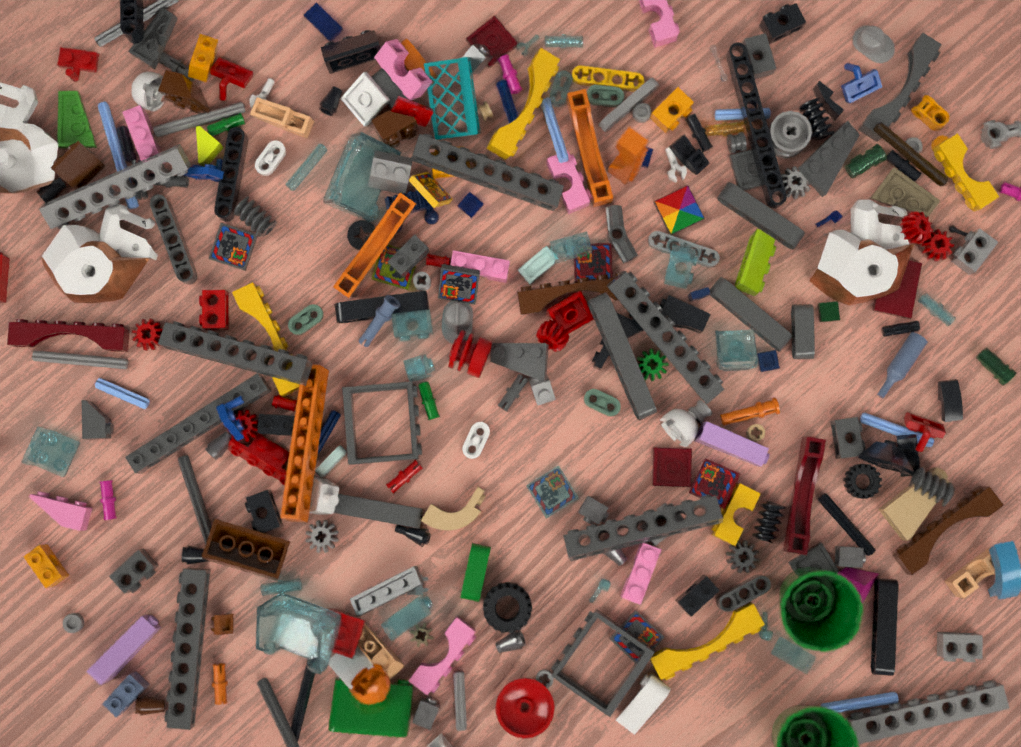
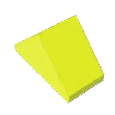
(207, 147)

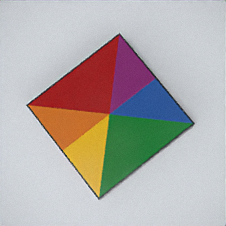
(679, 210)

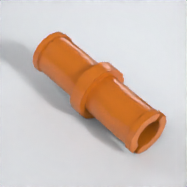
(219, 683)

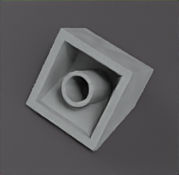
(390, 172)

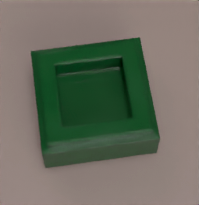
(828, 311)

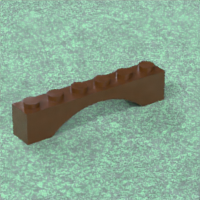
(536, 299)
(916, 553)

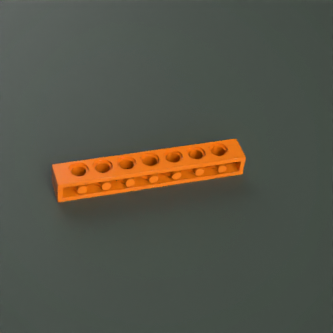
(304, 446)

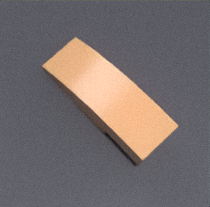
(282, 117)

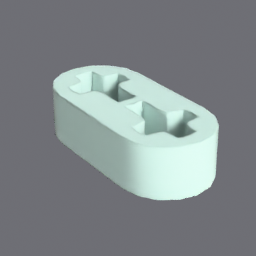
(326, 466)

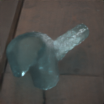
(527, 45)
(603, 585)
(765, 634)

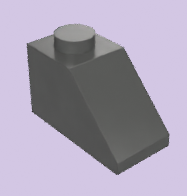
(95, 423)

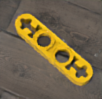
(608, 75)

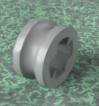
(540, 673)

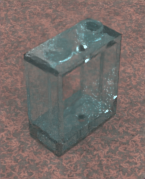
(407, 617)

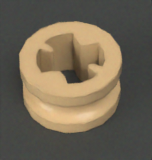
(485, 111)
(752, 437)

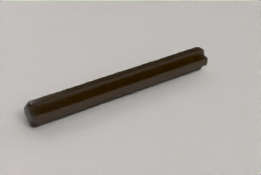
(910, 154)

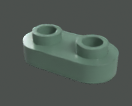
(605, 94)
(304, 317)
(602, 401)

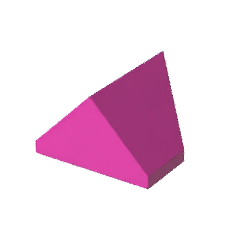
(860, 579)

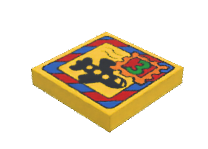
(430, 189)

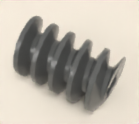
(254, 218)
(932, 485)

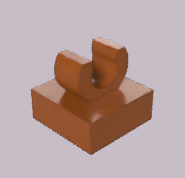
(223, 624)

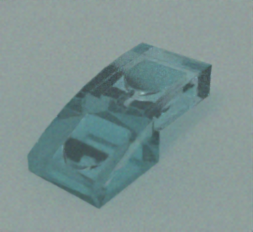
(793, 655)

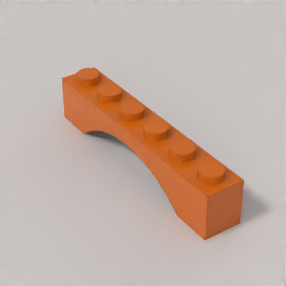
(588, 148)
(632, 150)
(374, 245)

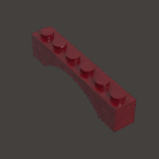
(31, 334)
(808, 467)

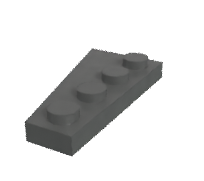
(829, 158)

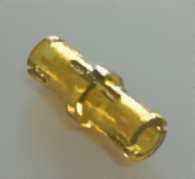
(724, 128)

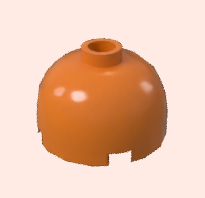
(370, 685)

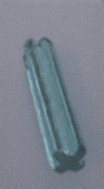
(306, 167)

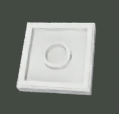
(365, 99)

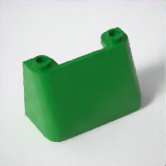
(383, 718)

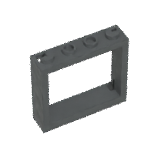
(350, 422)
(610, 707)

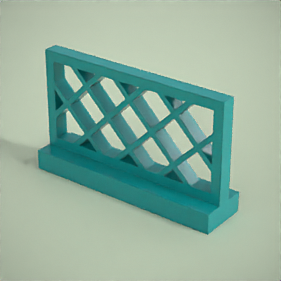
(467, 92)

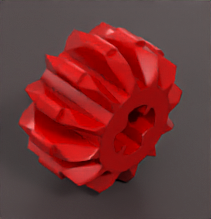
(916, 227)
(944, 246)
(553, 335)
(142, 337)
(249, 420)

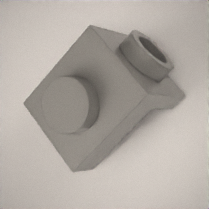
(542, 390)

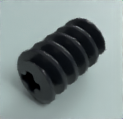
(817, 121)
(768, 521)

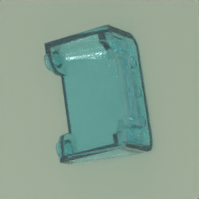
(349, 184)
(297, 628)

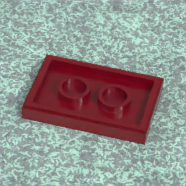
(901, 301)

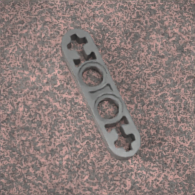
(628, 105)
(662, 237)

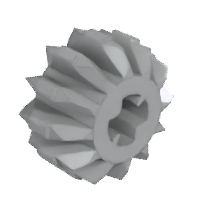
(796, 189)
(327, 540)

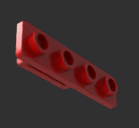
(263, 455)

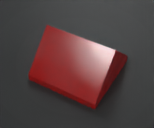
(571, 312)

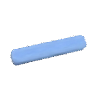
(735, 114)
(122, 393)

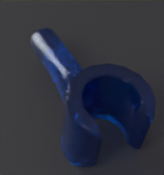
(835, 216)

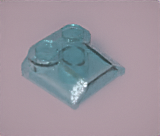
(736, 350)

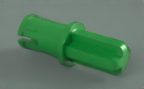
(226, 124)
(428, 400)

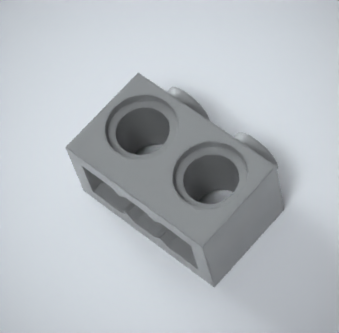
(976, 253)
(959, 642)

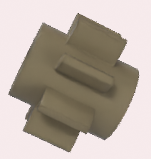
(423, 629)

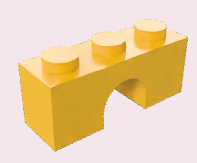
(740, 498)

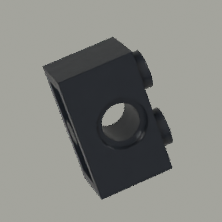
(774, 30)
(275, 424)
(272, 519)
(697, 595)

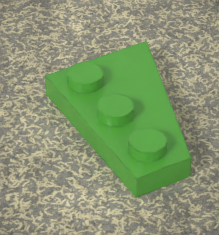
(73, 121)

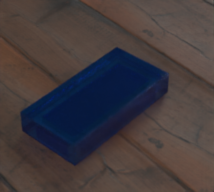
(323, 22)

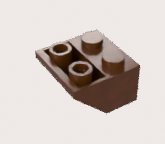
(182, 92)
(394, 128)
(77, 165)

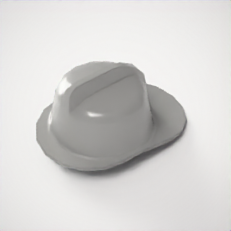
(873, 44)
(456, 317)

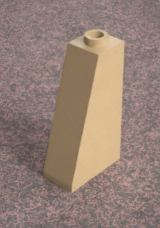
(910, 508)

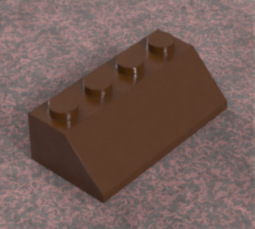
(245, 549)

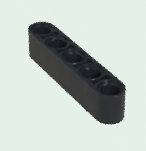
(132, 20)
(227, 166)
(366, 308)
(884, 627)

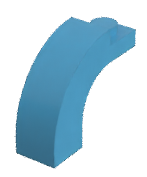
(1007, 571)

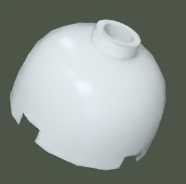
(145, 90)
(680, 425)

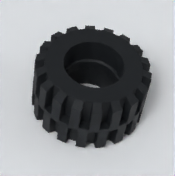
(500, 623)

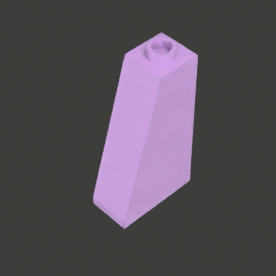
(732, 444)
(124, 649)

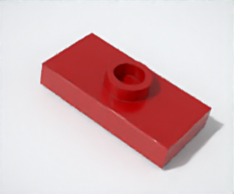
(410, 108)

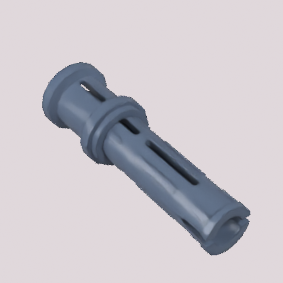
(383, 315)

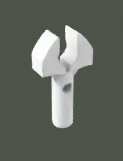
(264, 93)
(674, 166)

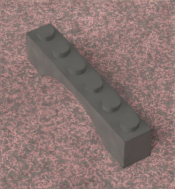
(919, 57)

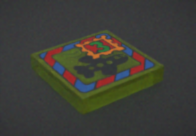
(386, 274)

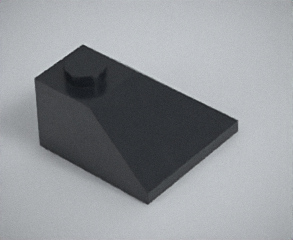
(887, 456)

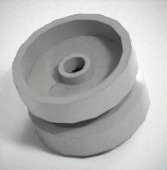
(798, 132)

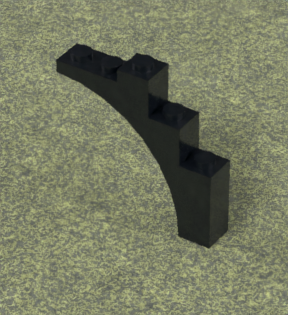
(679, 312)

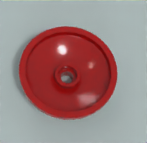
(525, 722)

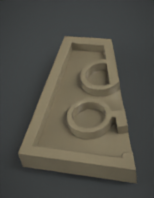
(904, 193)

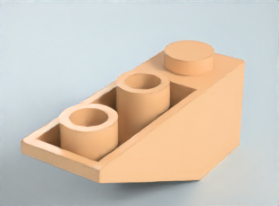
(379, 652)

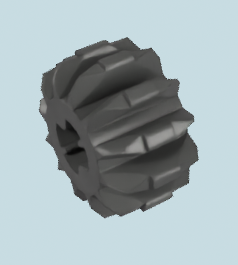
(745, 562)

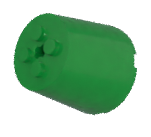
(829, 618)
(820, 724)

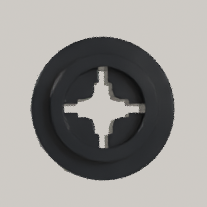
(354, 231)

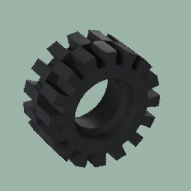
(873, 476)

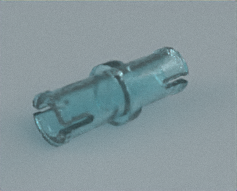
(563, 41)
(937, 309)
(281, 587)

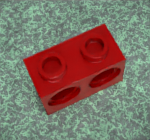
(220, 309)

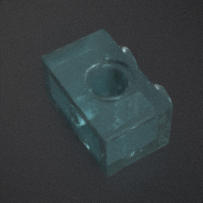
(570, 247)
(680, 278)
(401, 321)
(419, 368)

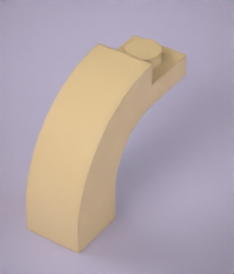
(451, 521)

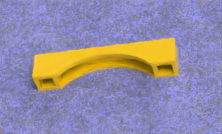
(540, 71)
(251, 302)
(742, 622)

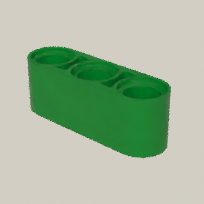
(475, 572)

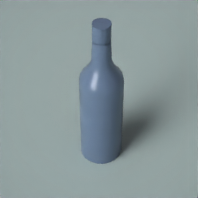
(903, 361)

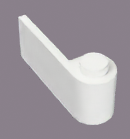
(644, 703)

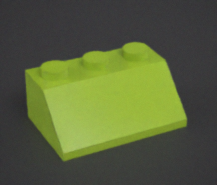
(755, 263)

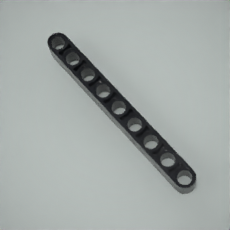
(756, 116)

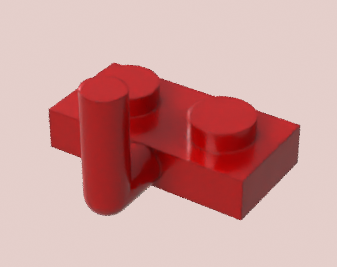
(78, 61)
(230, 73)
(928, 427)

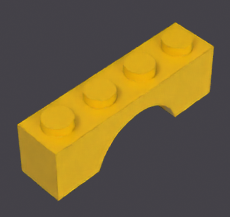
(951, 156)

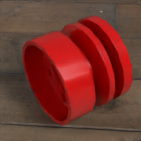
(470, 354)

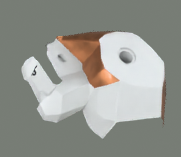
(24, 147)
(867, 260)
(88, 264)

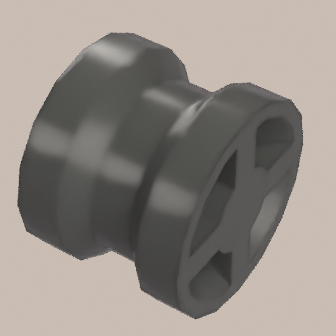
(736, 142)

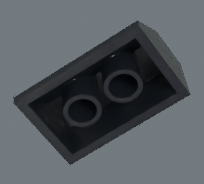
(350, 51)

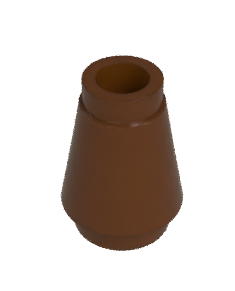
(149, 705)

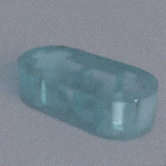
(564, 90)

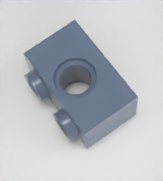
(126, 694)

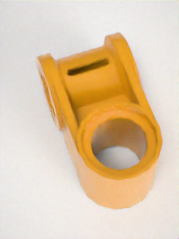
(931, 111)

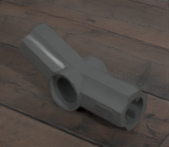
(615, 223)

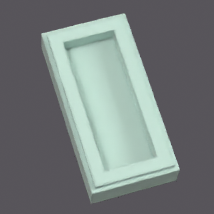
(537, 265)

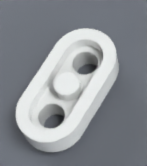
(268, 157)
(476, 440)

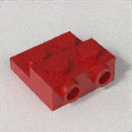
(348, 634)

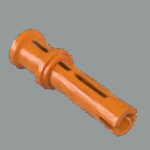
(758, 410)

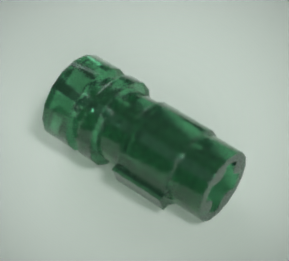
(864, 162)
(996, 366)

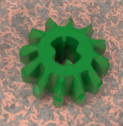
(656, 360)

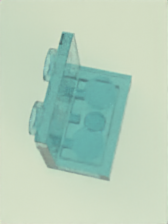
(51, 451)

